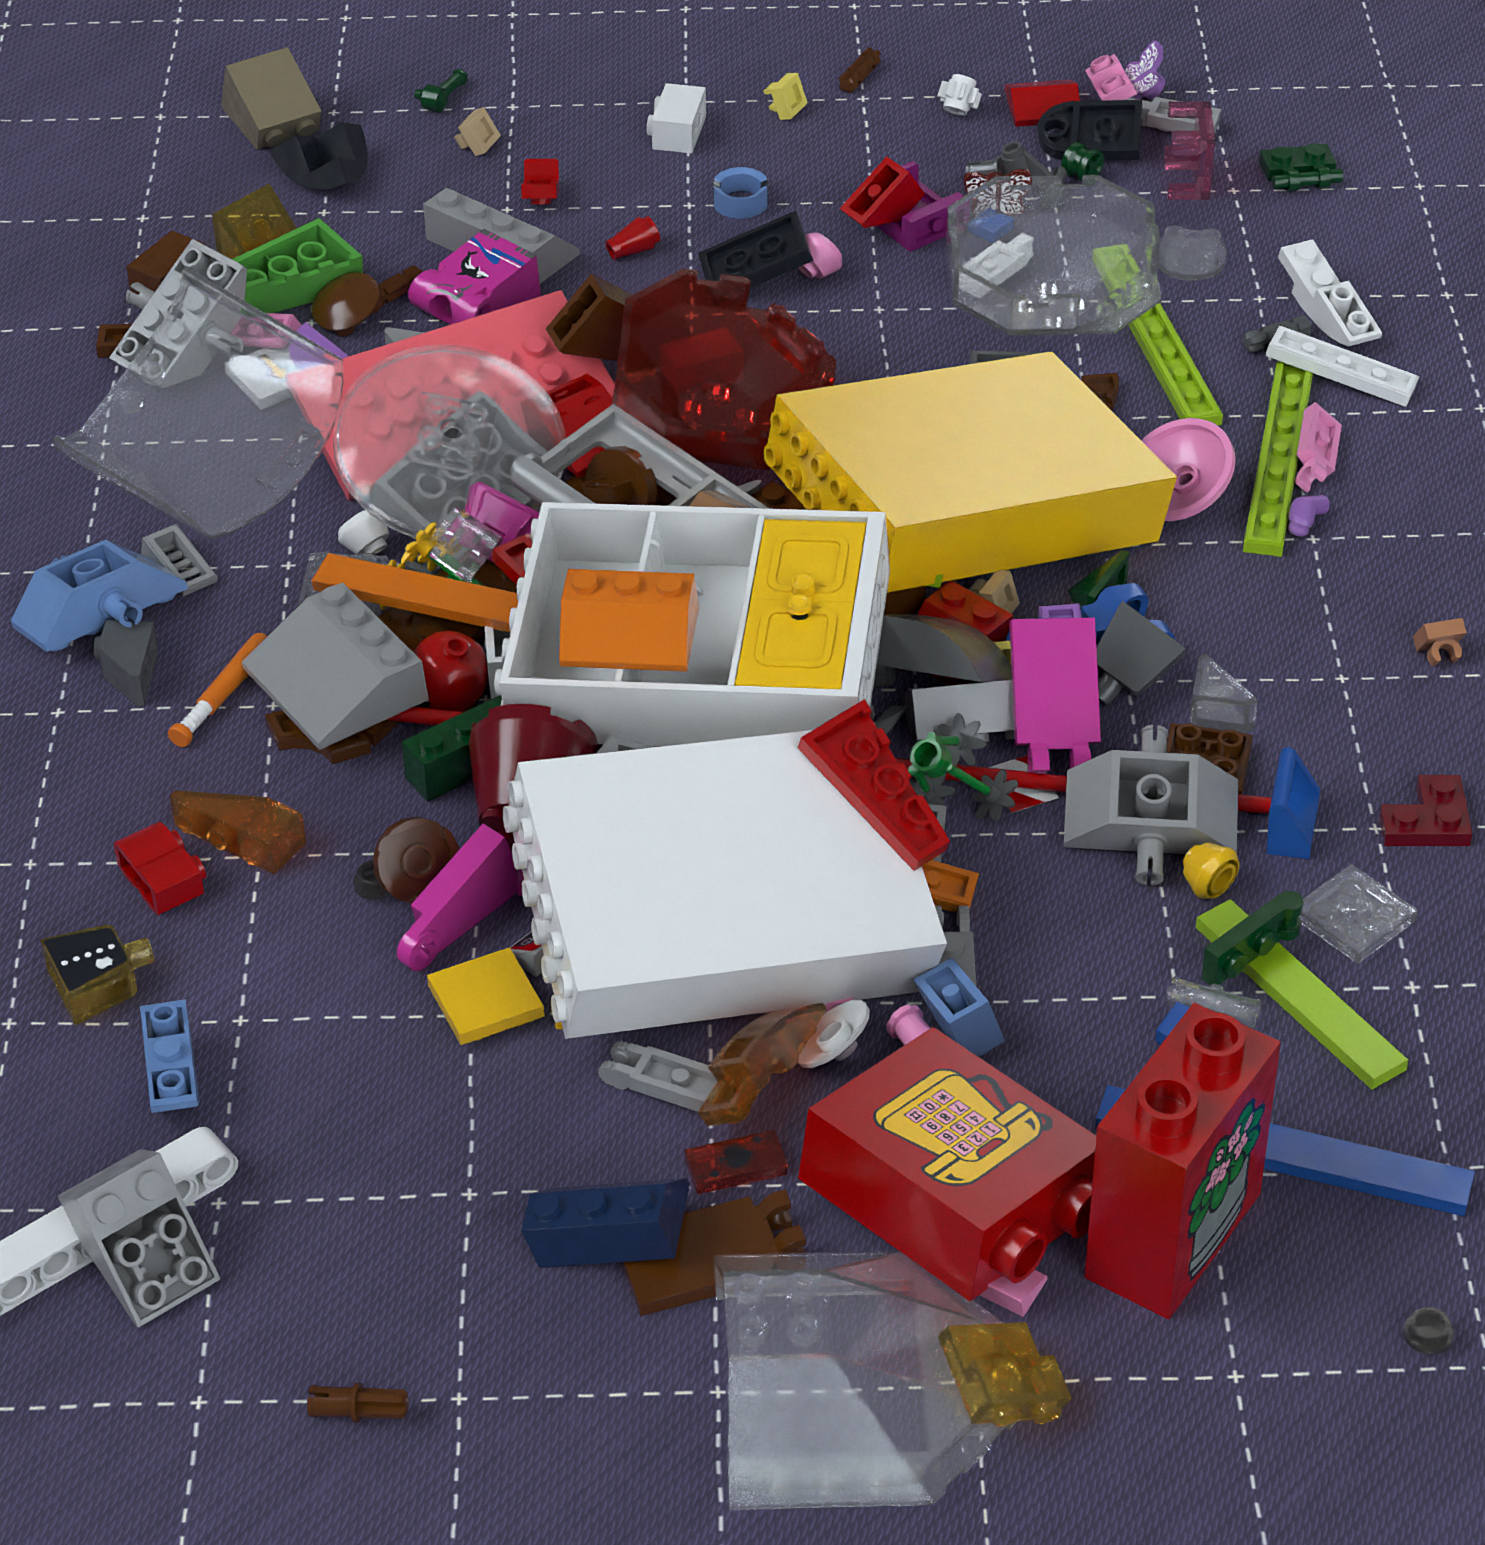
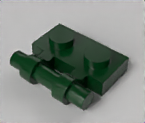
(1300, 167)

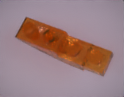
(751, 1055)

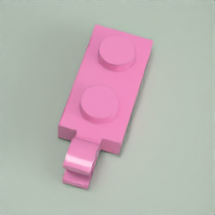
(1317, 446)

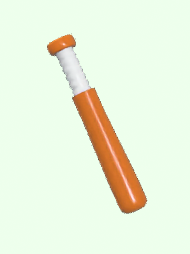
(215, 694)

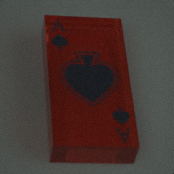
(736, 1161)

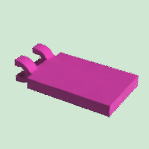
(1055, 688)

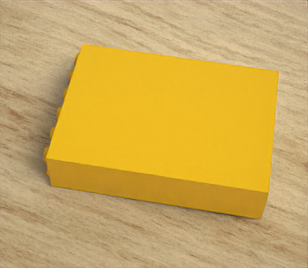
(973, 466)

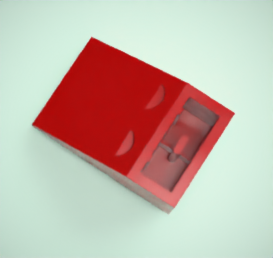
(577, 405)

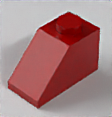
(883, 196)

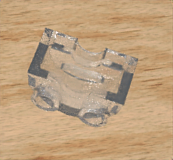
(463, 543)

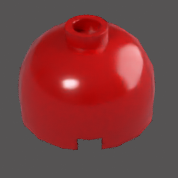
(453, 670)

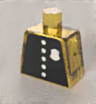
(94, 969)

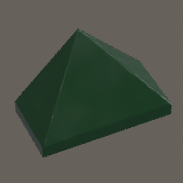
(1109, 574)

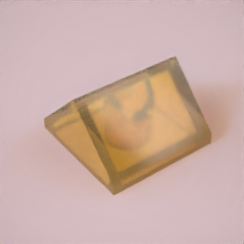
(250, 222)

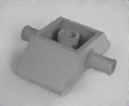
(157, 304)
(1150, 804)

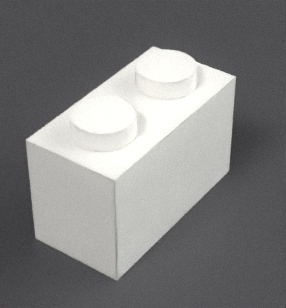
(677, 118)

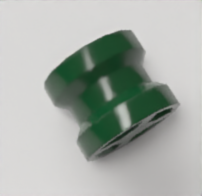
(1081, 162)

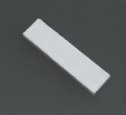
(1342, 366)

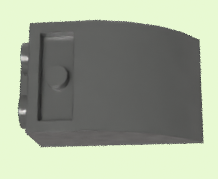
(937, 648)

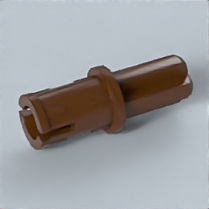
(357, 1402)

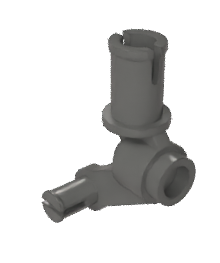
(1012, 158)

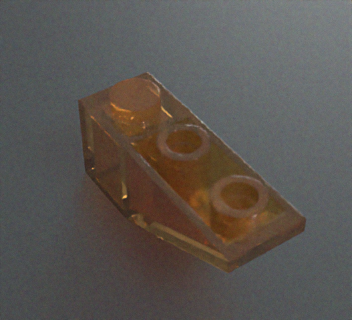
(246, 826)

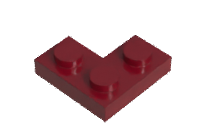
(1437, 819)

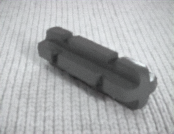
(1255, 340)

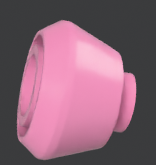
(825, 255)

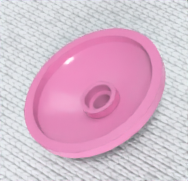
(1198, 455)

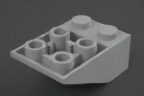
(140, 1235)

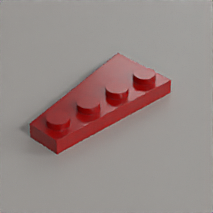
(865, 772)

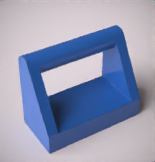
(1292, 808)

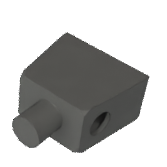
(1133, 655)

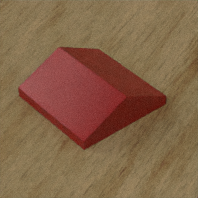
(1033, 99)

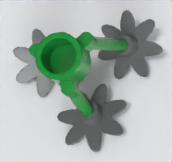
(941, 754)

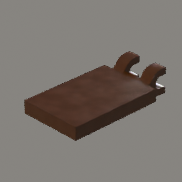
(713, 1230)

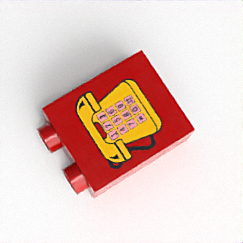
(951, 1163)

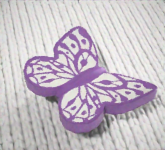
(1144, 73)

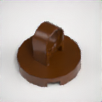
(619, 478)
(412, 856)

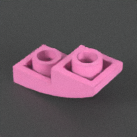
(1110, 79)

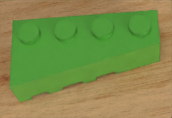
(296, 267)

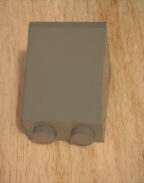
(270, 99)

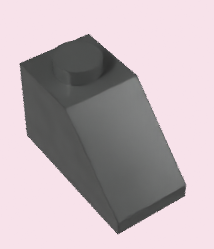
(128, 657)

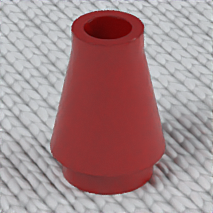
(634, 238)

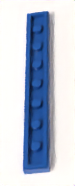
(1356, 1166)

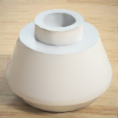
(363, 534)

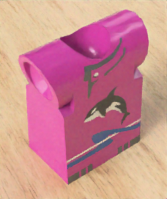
(477, 279)

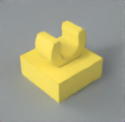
(787, 96)

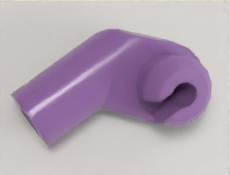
(1303, 513)

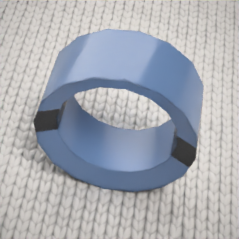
(737, 180)

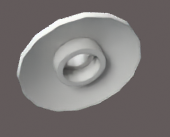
(835, 1034)

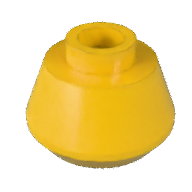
(1210, 869)

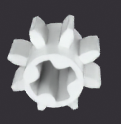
(959, 94)

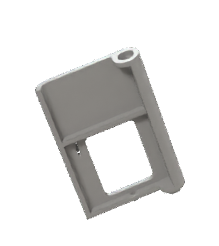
(613, 427)

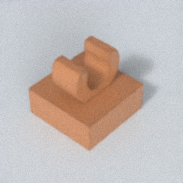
(1440, 636)

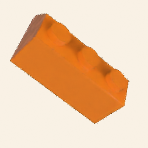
(628, 619)

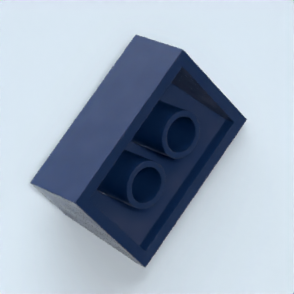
(605, 1222)

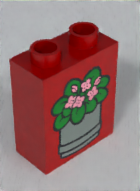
(1180, 1159)

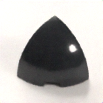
(324, 161)

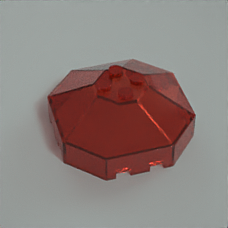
(711, 367)

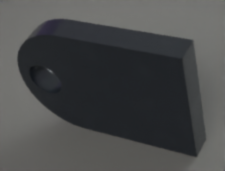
(1100, 125)

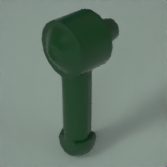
(436, 97)

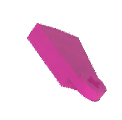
(459, 897)

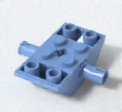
(88, 588)

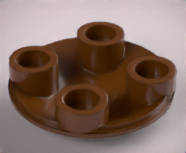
(346, 302)

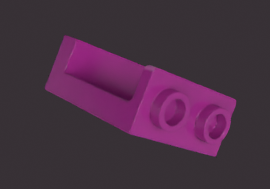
(925, 221)

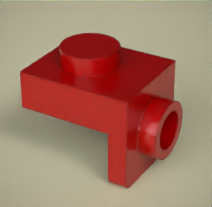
(540, 180)

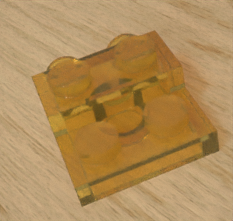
(1003, 1374)

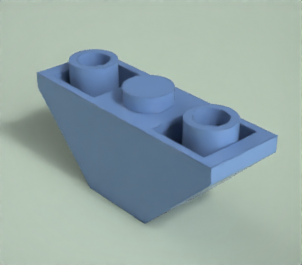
(169, 1056)

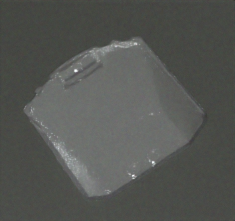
(213, 412)

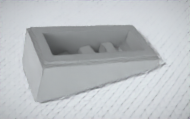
(172, 538)

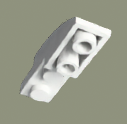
(1324, 298)

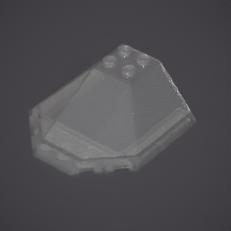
(842, 1381)

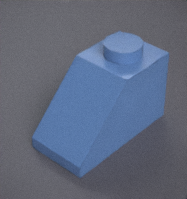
(960, 1007)

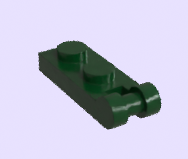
(1253, 937)

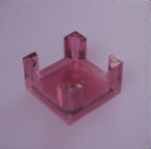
(1191, 150)

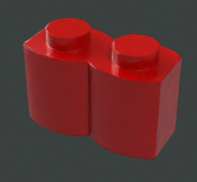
(160, 867)

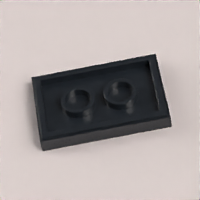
(759, 252)

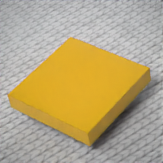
(485, 996)

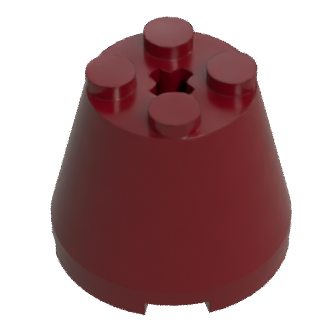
(518, 735)

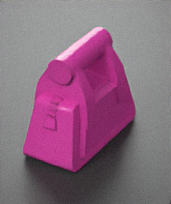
(499, 512)

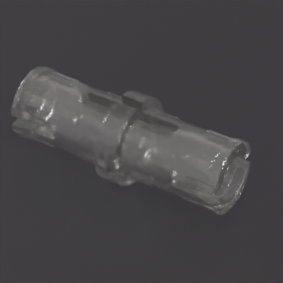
(1215, 999)

